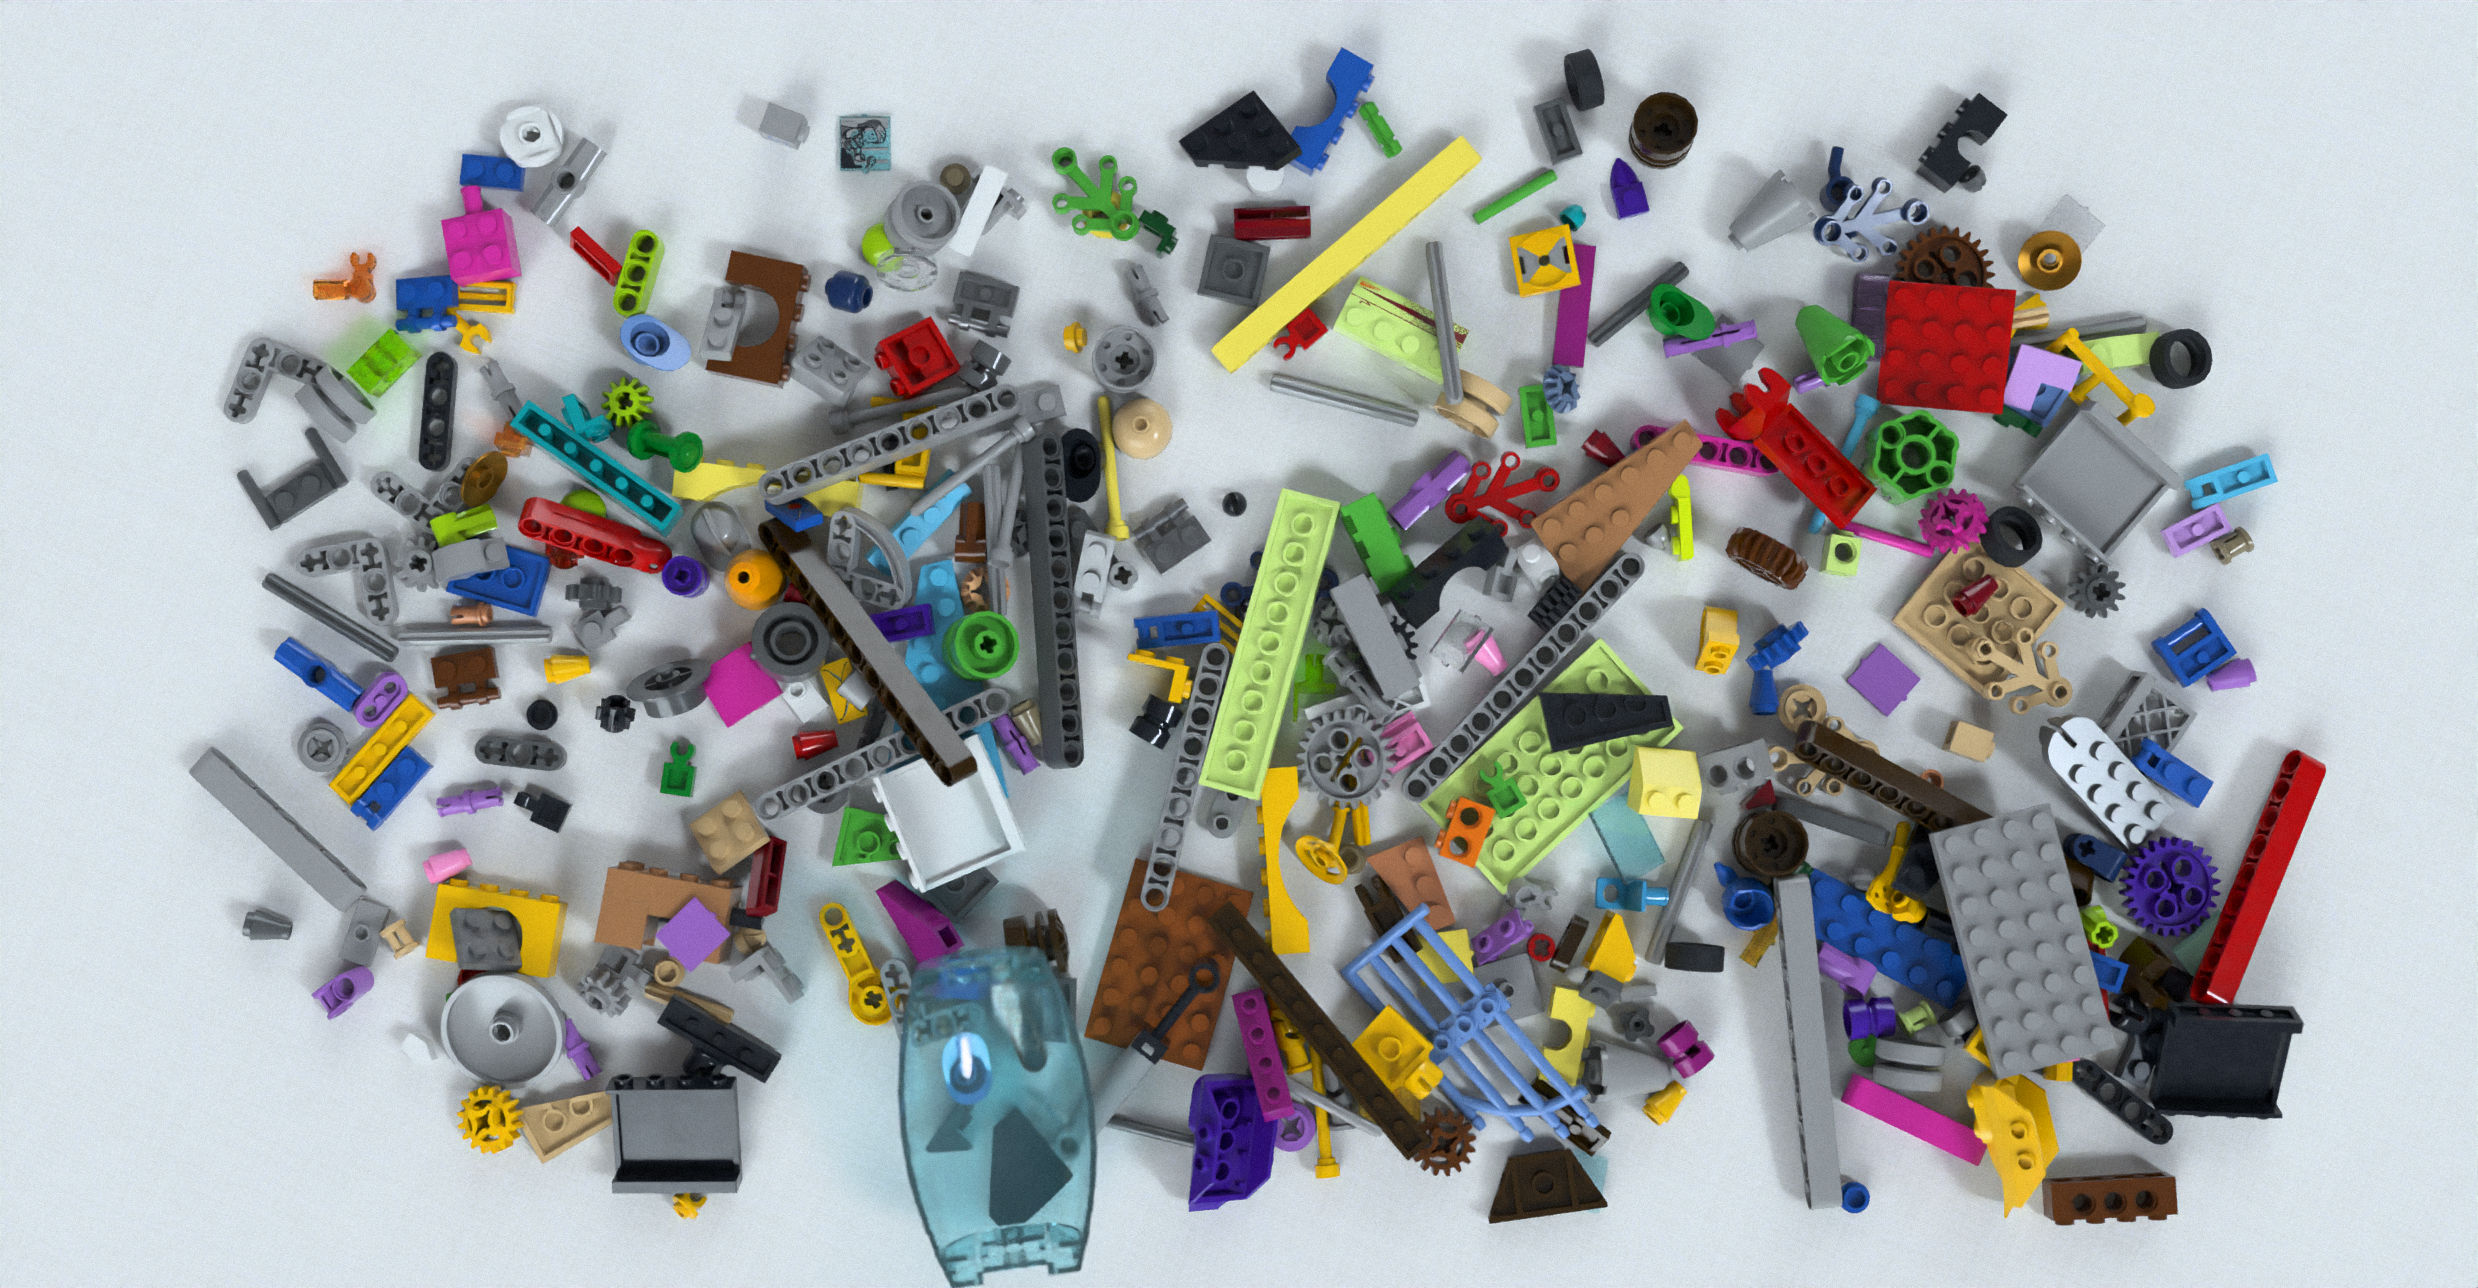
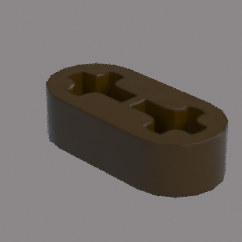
(1569, 943)

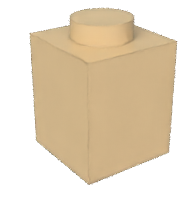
(1969, 741)

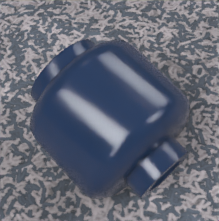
(849, 291)

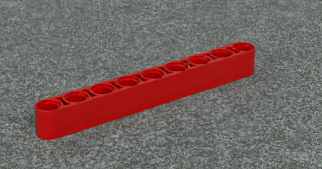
(2258, 879)

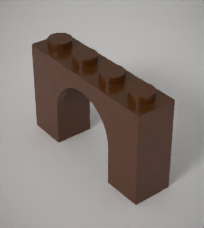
(786, 283)

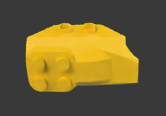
(2017, 1132)

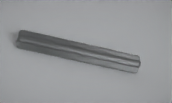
(1635, 306)

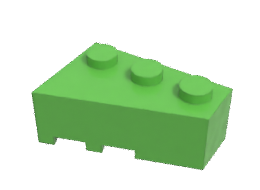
(1376, 541)

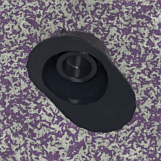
(1082, 464)

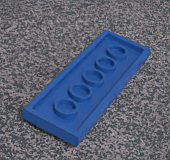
(1892, 946)

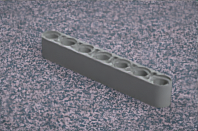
(278, 829)

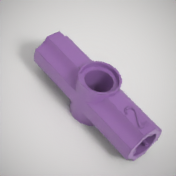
(1429, 490)

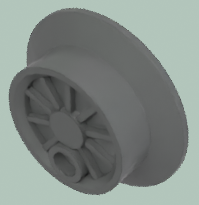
(671, 687)

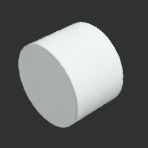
(1264, 182)

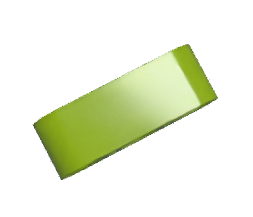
(635, 260)

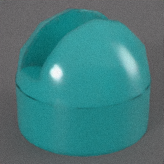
(1573, 216)

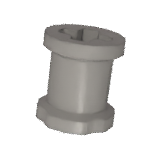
(1114, 572)

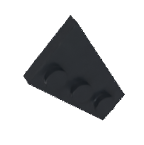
(1917, 867)

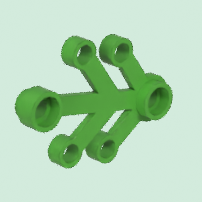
(1097, 199)

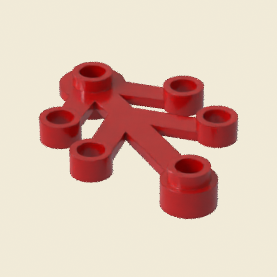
(1497, 494)

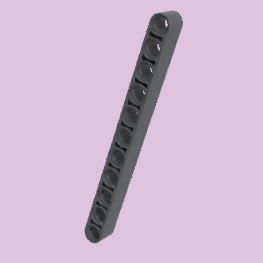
(1053, 602)

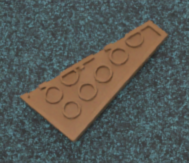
(1602, 514)

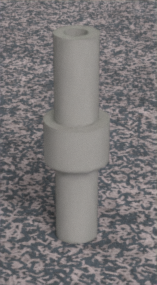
(1630, 992)

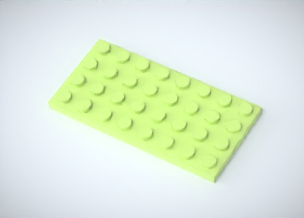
(1556, 785)

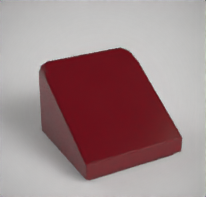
(1759, 797)

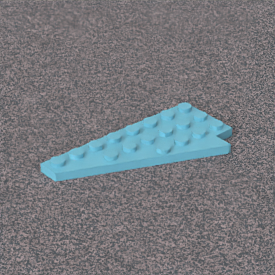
(925, 661)

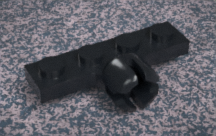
(2144, 1027)
(716, 1042)

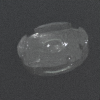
(907, 269)

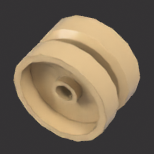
(1479, 405)

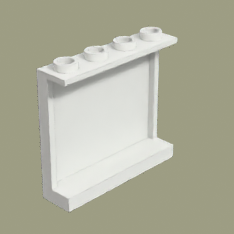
(948, 828)

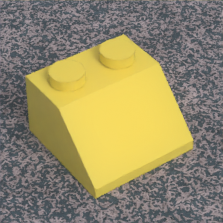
(1665, 782)

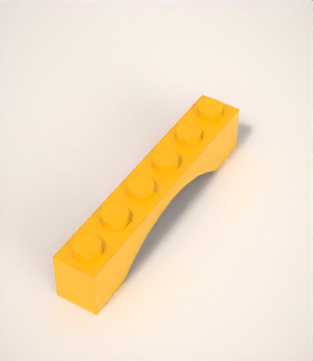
(1288, 925)

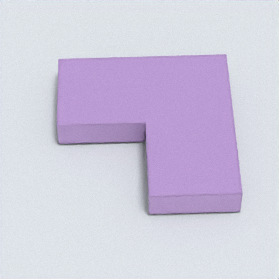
(2035, 367)

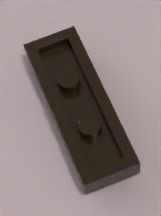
(1581, 1134)

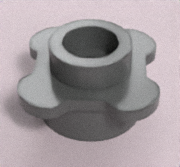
(1640, 1016)

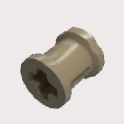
(2232, 545)

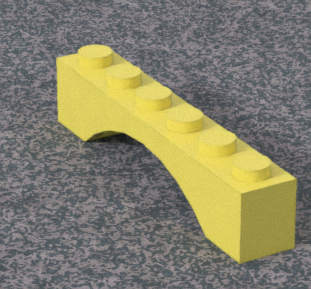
(713, 480)

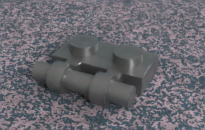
(984, 295)
(1178, 543)

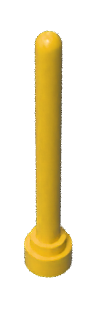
(1326, 1164)

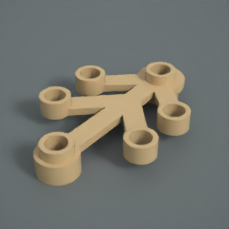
(2025, 673)
(1787, 757)

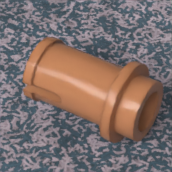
(472, 614)

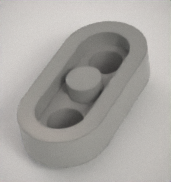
(1227, 809)

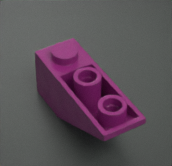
(920, 924)

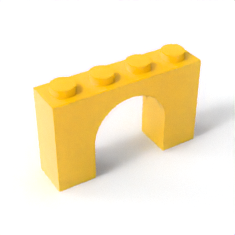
(539, 918)

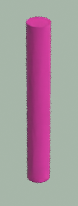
(1889, 539)

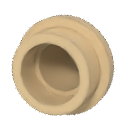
(749, 940)

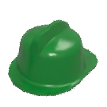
(1679, 313)

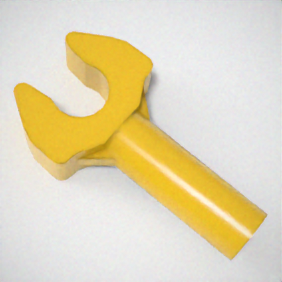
(469, 332)

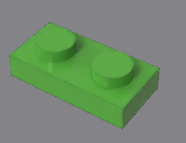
(1536, 418)

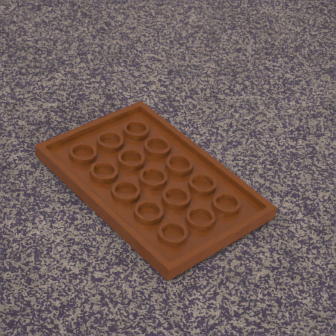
(1153, 961)

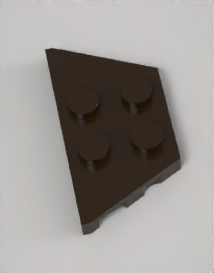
(1543, 1186)

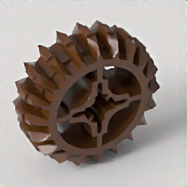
(1766, 558)

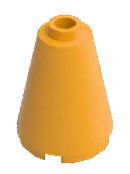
(765, 581)

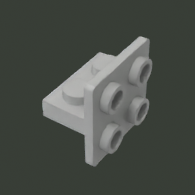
(829, 371)

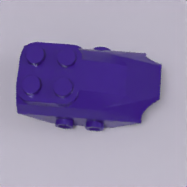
(1230, 1141)

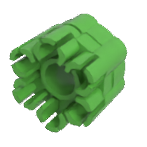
(1935, 447)

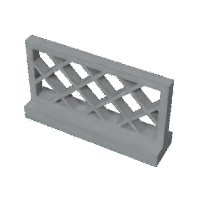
(2125, 706)

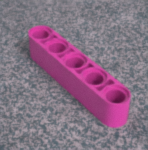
(1721, 450)
(1914, 1119)

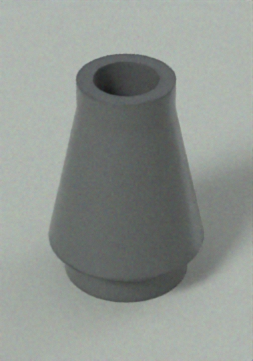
(264, 926)

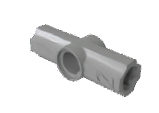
(581, 165)

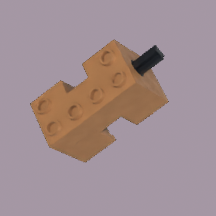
(641, 898)

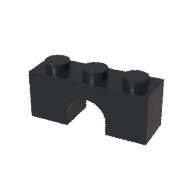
(1944, 163)

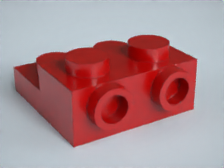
(916, 359)

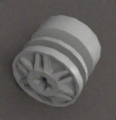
(1139, 350)

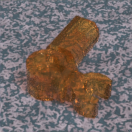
(360, 286)

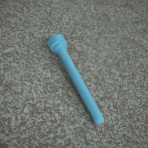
(1865, 409)

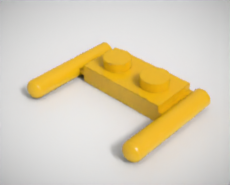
(909, 471)

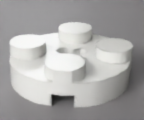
(529, 153)

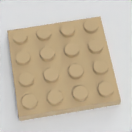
(1944, 633)

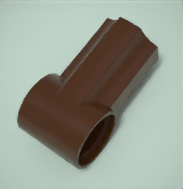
(971, 541)

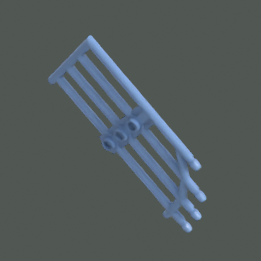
(1462, 1025)

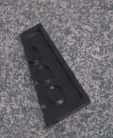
(1593, 718)

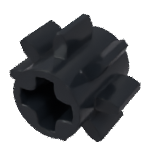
(615, 713)

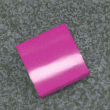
(739, 686)

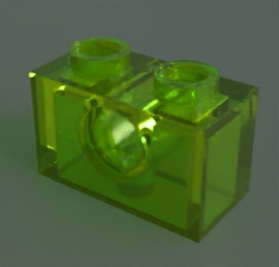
(384, 363)

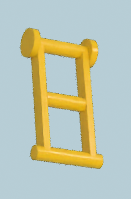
(2137, 404)

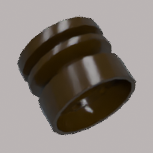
(1668, 114)
(1784, 834)
(1048, 937)

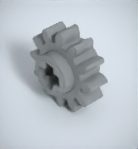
(410, 564)
(604, 992)

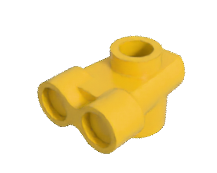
(1906, 908)

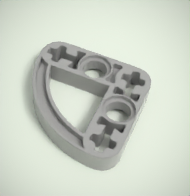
(849, 568)

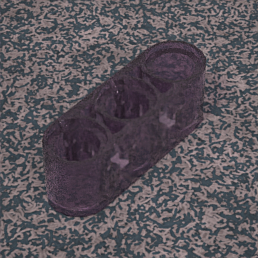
(1869, 309)

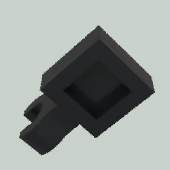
(547, 810)

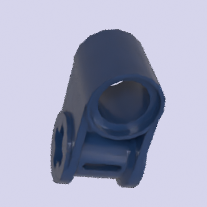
(2097, 856)

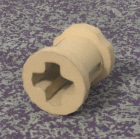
(400, 949)

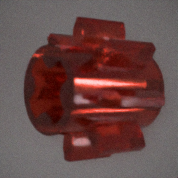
(561, 557)

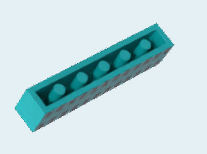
(597, 468)

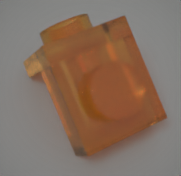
(511, 444)

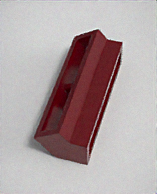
(1272, 223)
(766, 878)

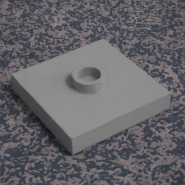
(1516, 981)

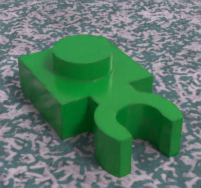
(679, 777)

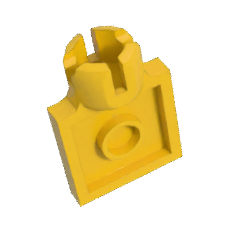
(1399, 1054)

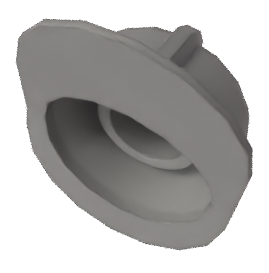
(718, 534)

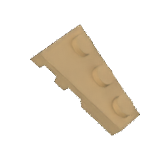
(565, 1122)

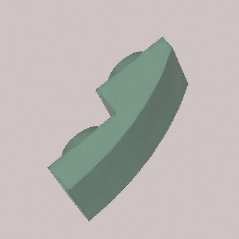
(2192, 949)

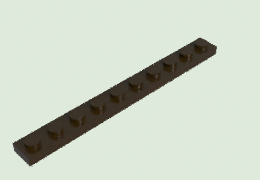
(1318, 1030)

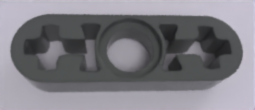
(497, 759)

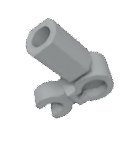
(1525, 893)

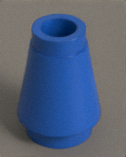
(1763, 694)

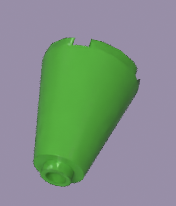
(1833, 345)

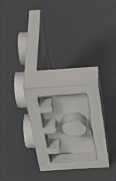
(772, 963)

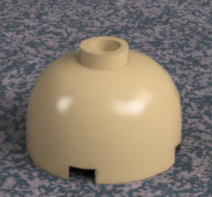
(1142, 428)

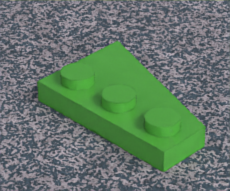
(864, 839)

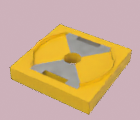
(1557, 273)

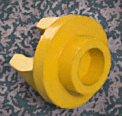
(685, 1206)

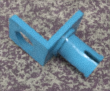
(1630, 896)

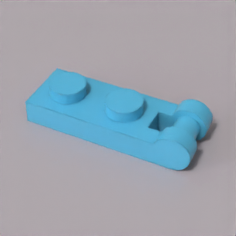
(2232, 481)

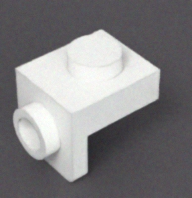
(1538, 564)

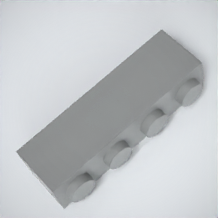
(1374, 636)

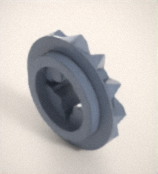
(1553, 388)

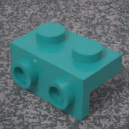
(578, 415)

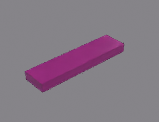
(1574, 311)

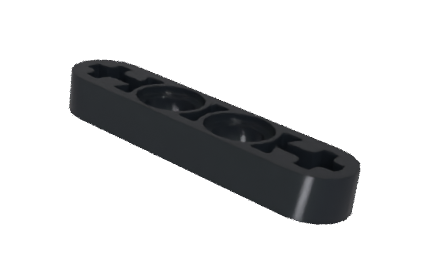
(444, 412)
(2121, 1099)

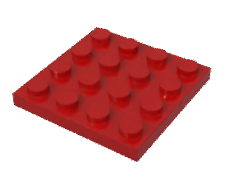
(1946, 347)

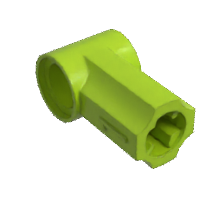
(462, 526)
(2097, 927)

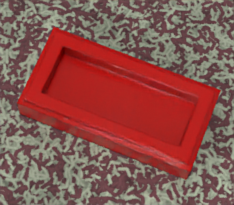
(595, 256)

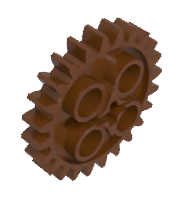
(1967, 262)

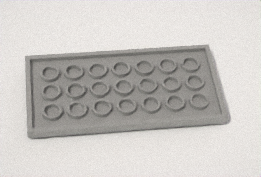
(2021, 941)

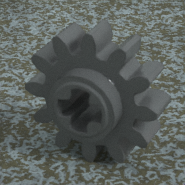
(2102, 580)
(593, 594)

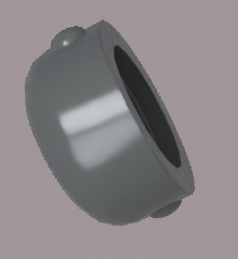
(784, 619)

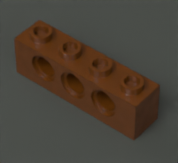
(2060, 1194)

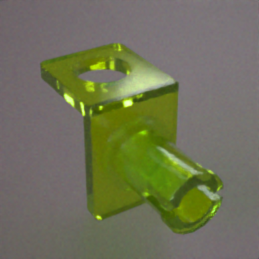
(1313, 682)

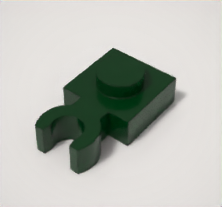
(2018, 420)

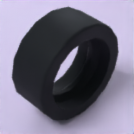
(1584, 80)
(2199, 353)
(2023, 525)
(1694, 957)

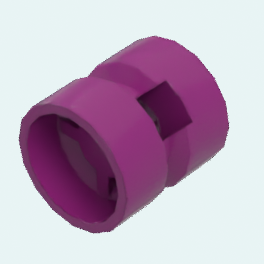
(1677, 1041)

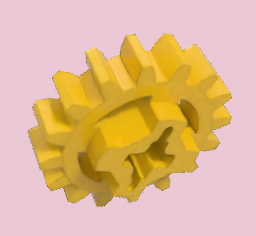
(490, 1119)

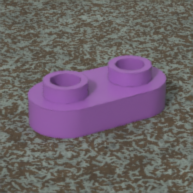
(382, 699)

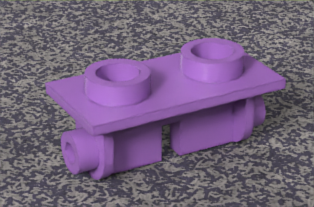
(1500, 936)

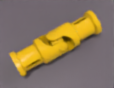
(1292, 1046)

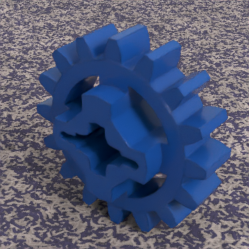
(1777, 646)

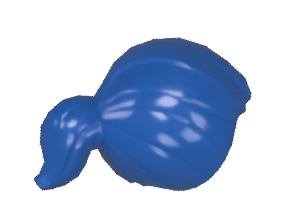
(1746, 900)

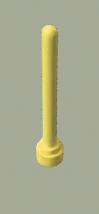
(1116, 525)

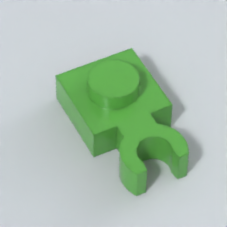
(1503, 795)

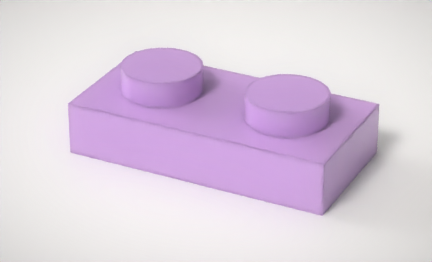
(2196, 530)

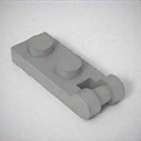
(723, 325)
(1093, 572)

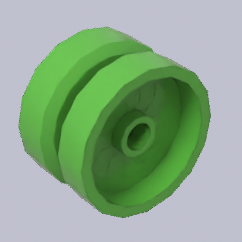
(963, 641)

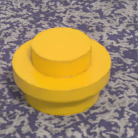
(1075, 337)

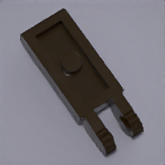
(1385, 915)

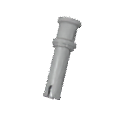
(1352, 677)

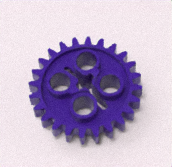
(2145, 898)

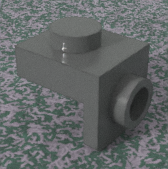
(1600, 989)

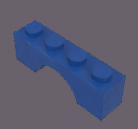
(1347, 79)

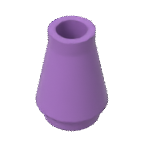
(2233, 675)

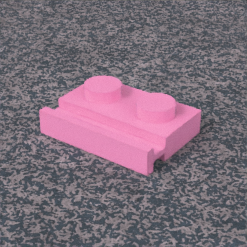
(1407, 739)

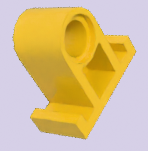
(1717, 640)

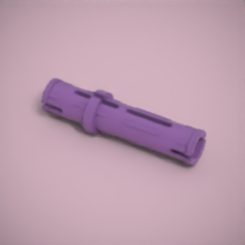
(1721, 336)

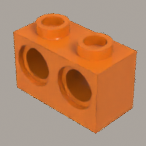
(1473, 834)

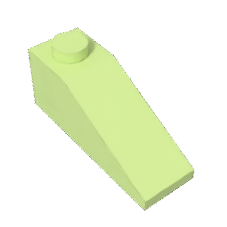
(2119, 351)

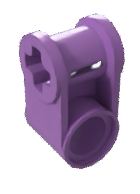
(344, 990)

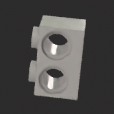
(1734, 761)

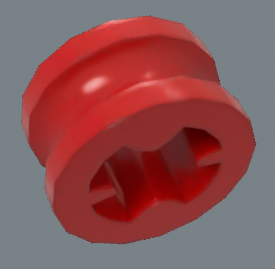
(1549, 948)

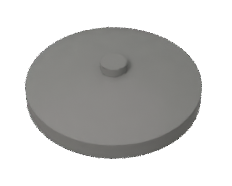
(503, 1030)

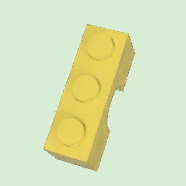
(1574, 1010)

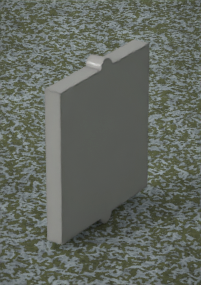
(1733, 360)

